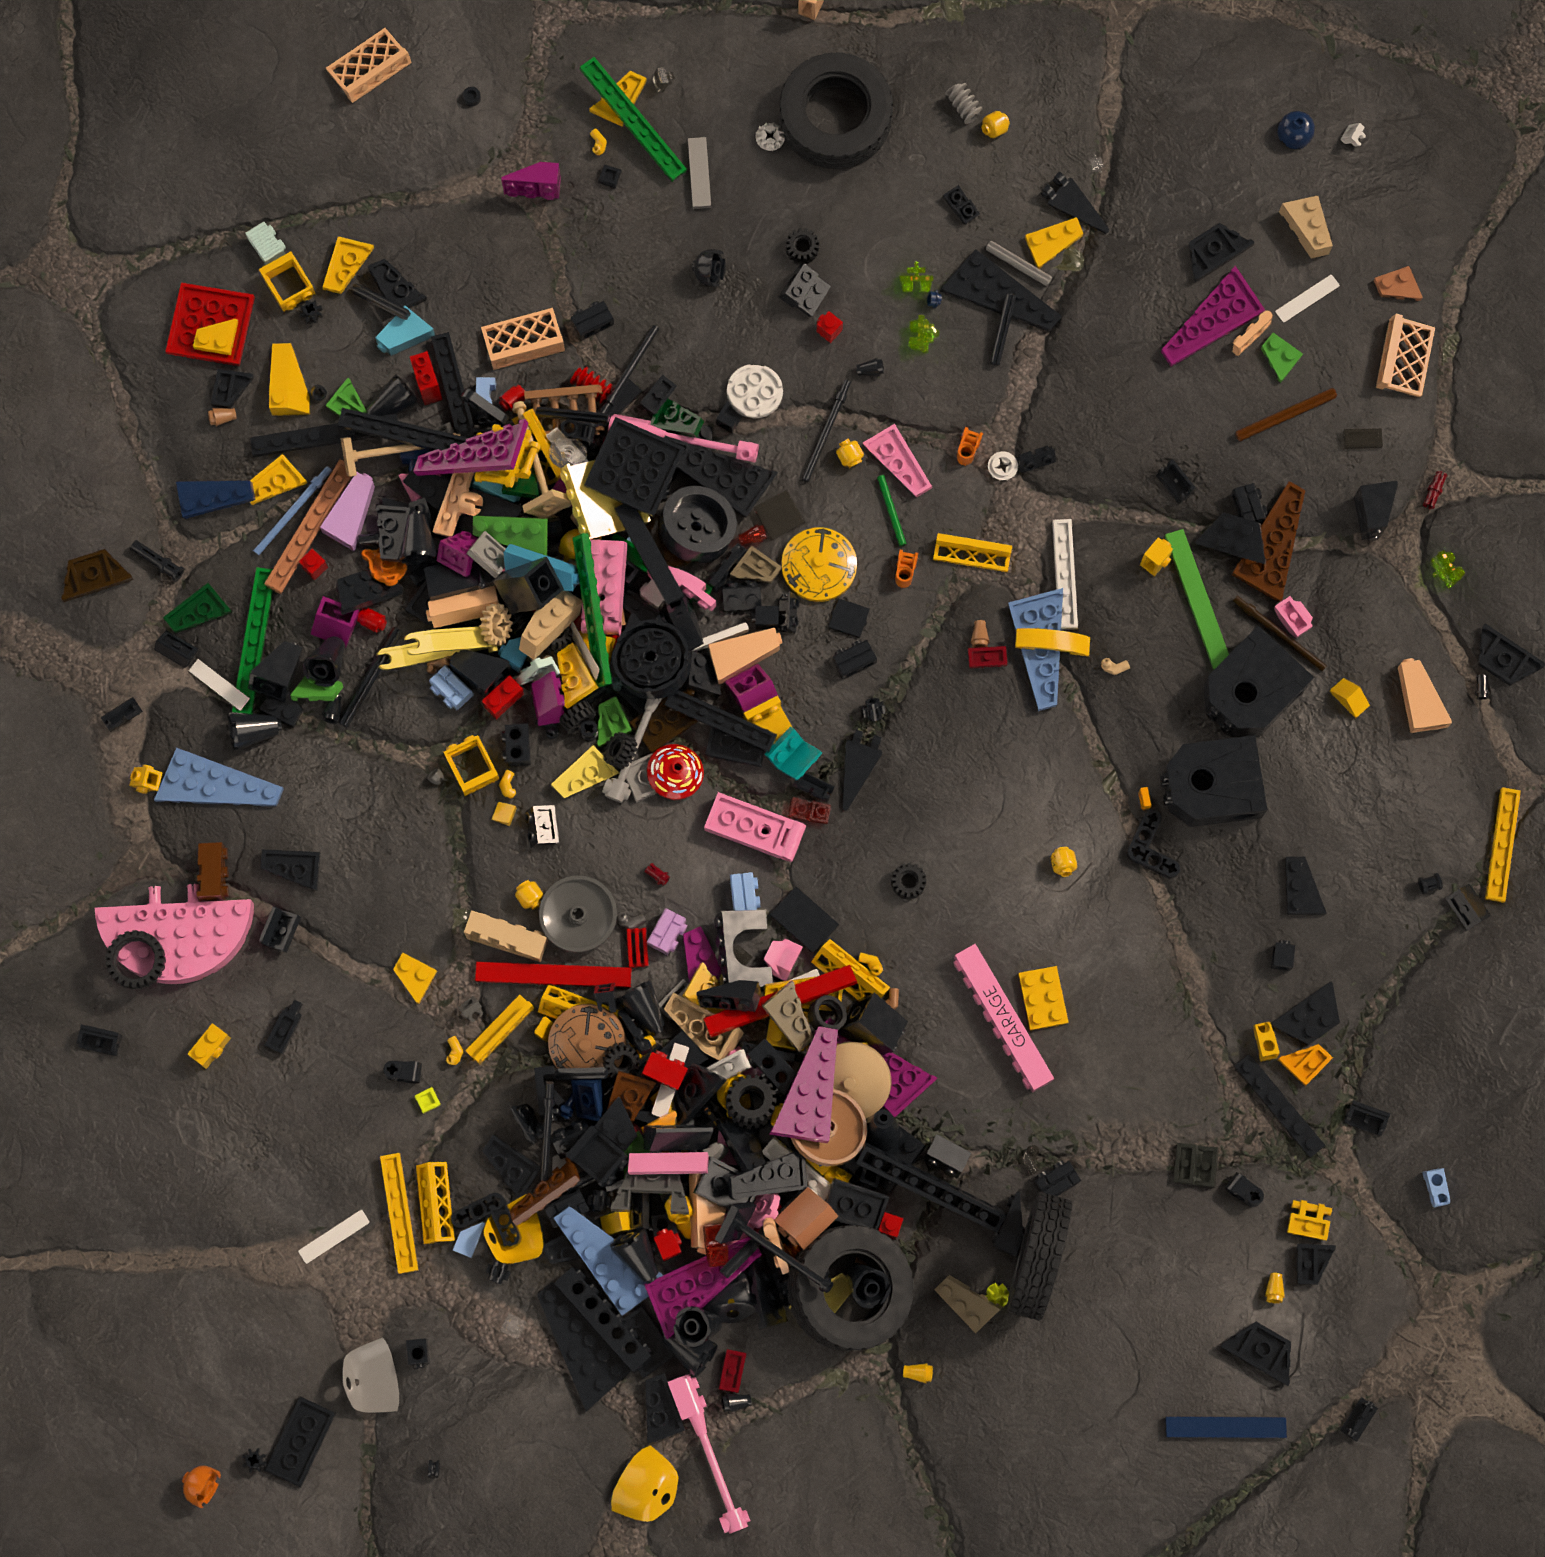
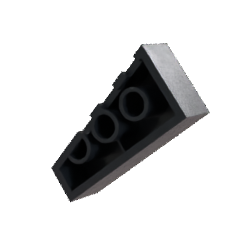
(694, 1055)

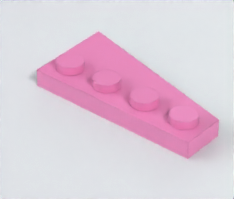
(897, 457)

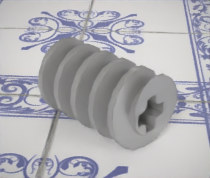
(964, 102)

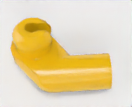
(600, 142)
(505, 785)
(872, 962)
(456, 1052)

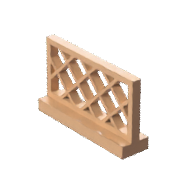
(377, 73)
(526, 350)
(1390, 352)

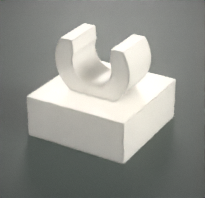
(1352, 134)

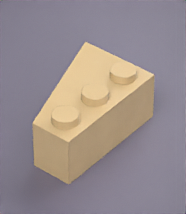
(1309, 224)

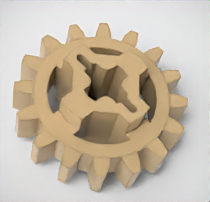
(496, 624)

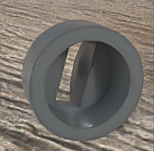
(435, 776)

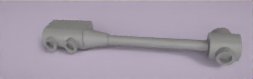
(617, 788)

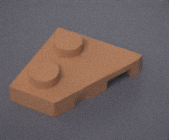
(1398, 284)

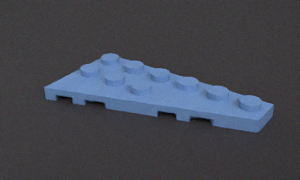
(1042, 665)
(208, 782)
(595, 1250)

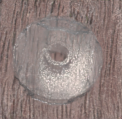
(567, 451)

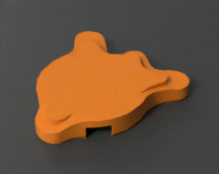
(382, 570)

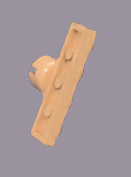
(457, 502)

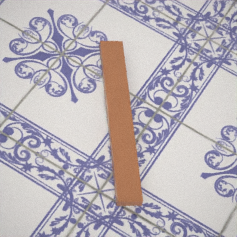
(308, 529)

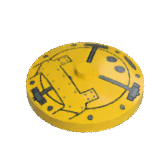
(819, 564)

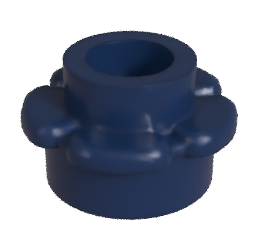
(934, 299)

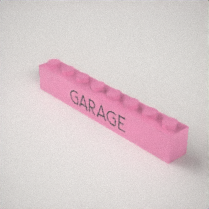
(1003, 1017)

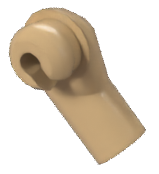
(1112, 668)

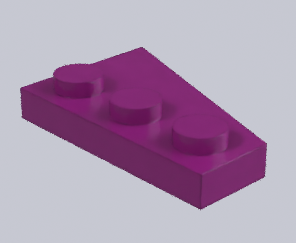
(699, 950)

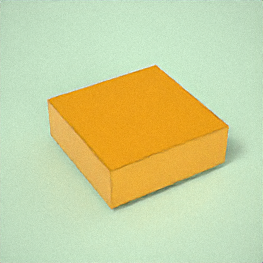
(1144, 798)

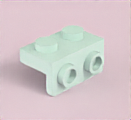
(538, 669)

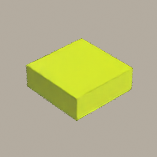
(427, 1100)

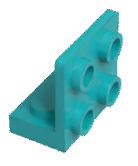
(792, 754)

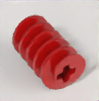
(582, 378)

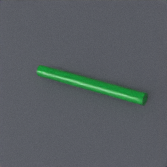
(891, 510)

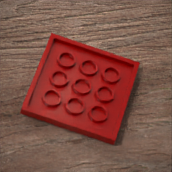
(203, 307)

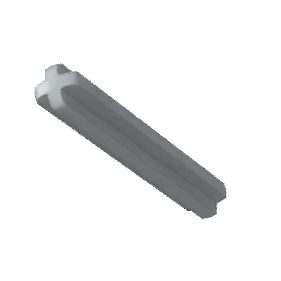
(1019, 263)

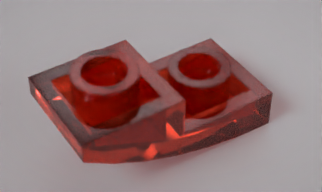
(809, 811)
(715, 1252)

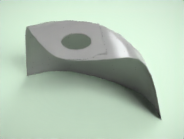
(376, 1375)

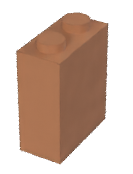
(805, 1219)

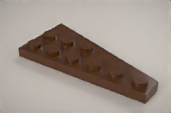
(1278, 539)

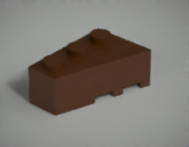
(212, 872)

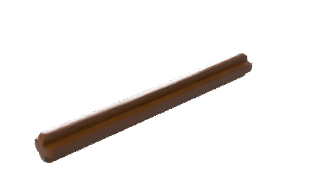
(1286, 414)

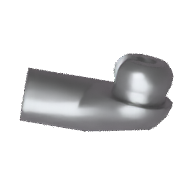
(629, 922)

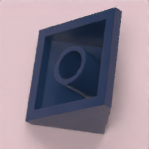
(589, 1098)

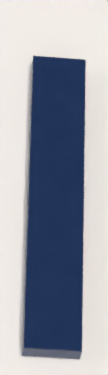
(1226, 1427)

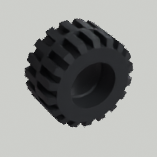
(753, 1086)

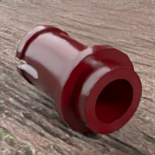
(657, 874)

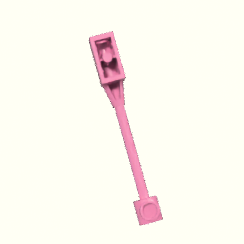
(745, 450)
(691, 1407)

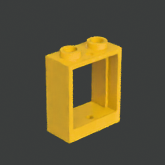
(279, 266)
(480, 781)

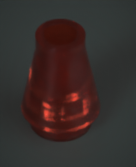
(753, 535)

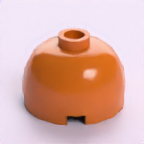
(200, 1485)

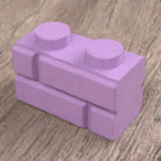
(667, 931)

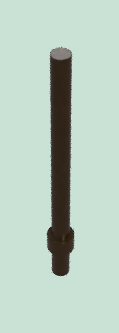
(1250, 609)

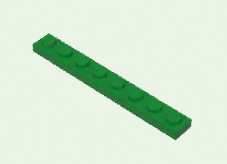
(633, 119)
(591, 607)
(254, 635)

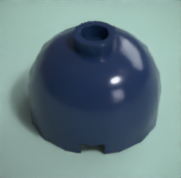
(1296, 129)

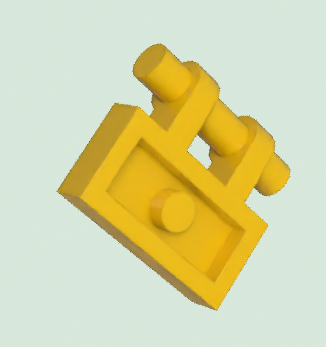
(1309, 1226)

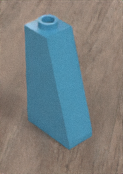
(566, 572)

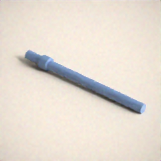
(316, 483)

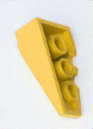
(287, 387)

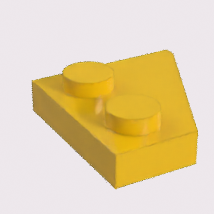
(414, 975)

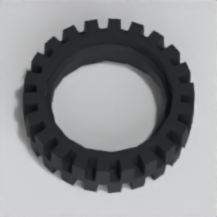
(119, 943)

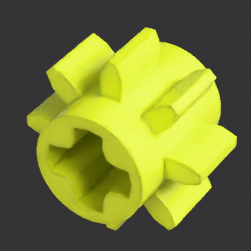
(997, 1294)

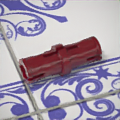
(1435, 490)

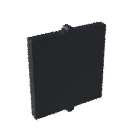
(849, 618)

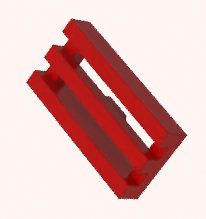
(636, 931)

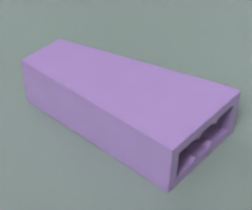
(349, 512)

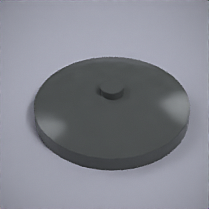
(578, 914)

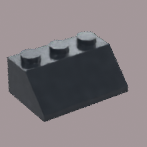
(676, 1138)

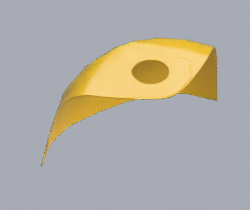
(531, 1242)
(634, 1489)

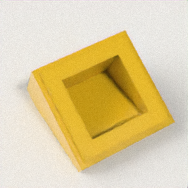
(504, 813)
(543, 1029)

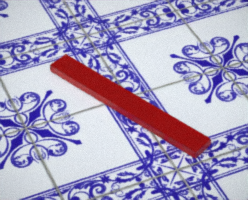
(552, 974)
(806, 992)

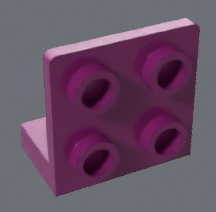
(454, 551)

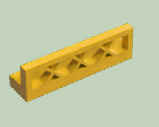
(540, 435)
(972, 545)
(839, 958)
(556, 1006)
(499, 1029)
(431, 1202)

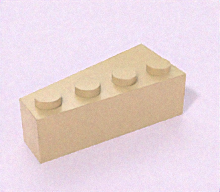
(549, 623)
(505, 936)

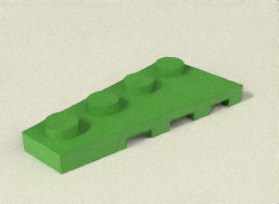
(518, 531)

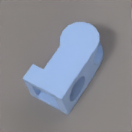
(484, 386)
(1437, 1187)

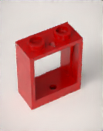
(426, 378)

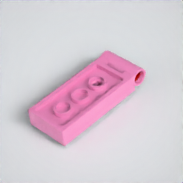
(610, 574)
(744, 825)

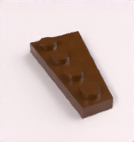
(545, 1192)

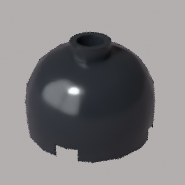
(709, 267)

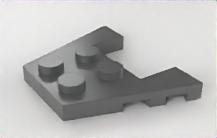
(651, 1184)

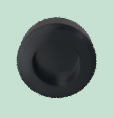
(471, 96)

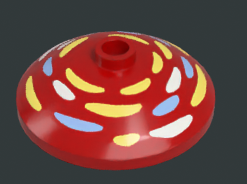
(670, 782)

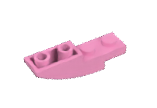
(693, 588)

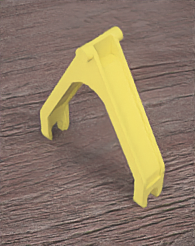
(435, 645)

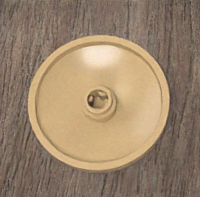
(862, 1076)

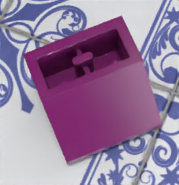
(331, 622)
(547, 699)

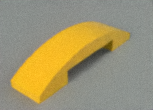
(1052, 640)

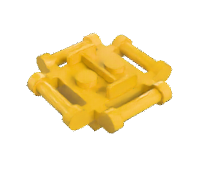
(522, 465)

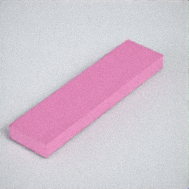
(668, 1163)

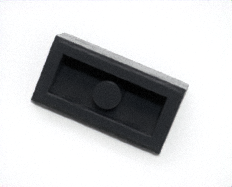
(175, 649)

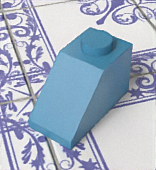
(513, 654)

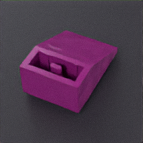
(534, 181)

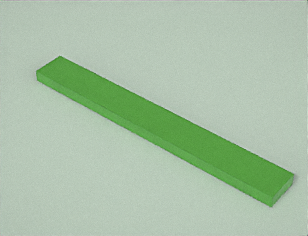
(1197, 597)

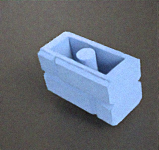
(450, 687)
(743, 892)

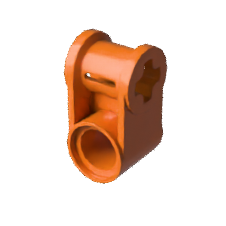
(969, 443)
(905, 565)

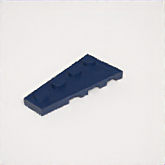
(210, 496)

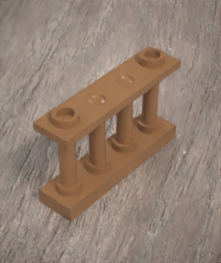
(572, 395)

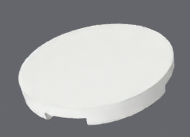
(754, 391)

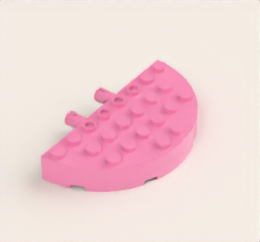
(194, 934)

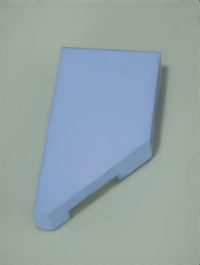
(468, 1240)

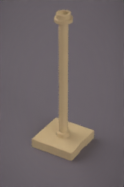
(351, 456)
(550, 501)

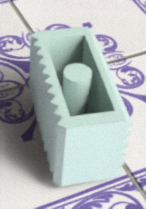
(265, 243)

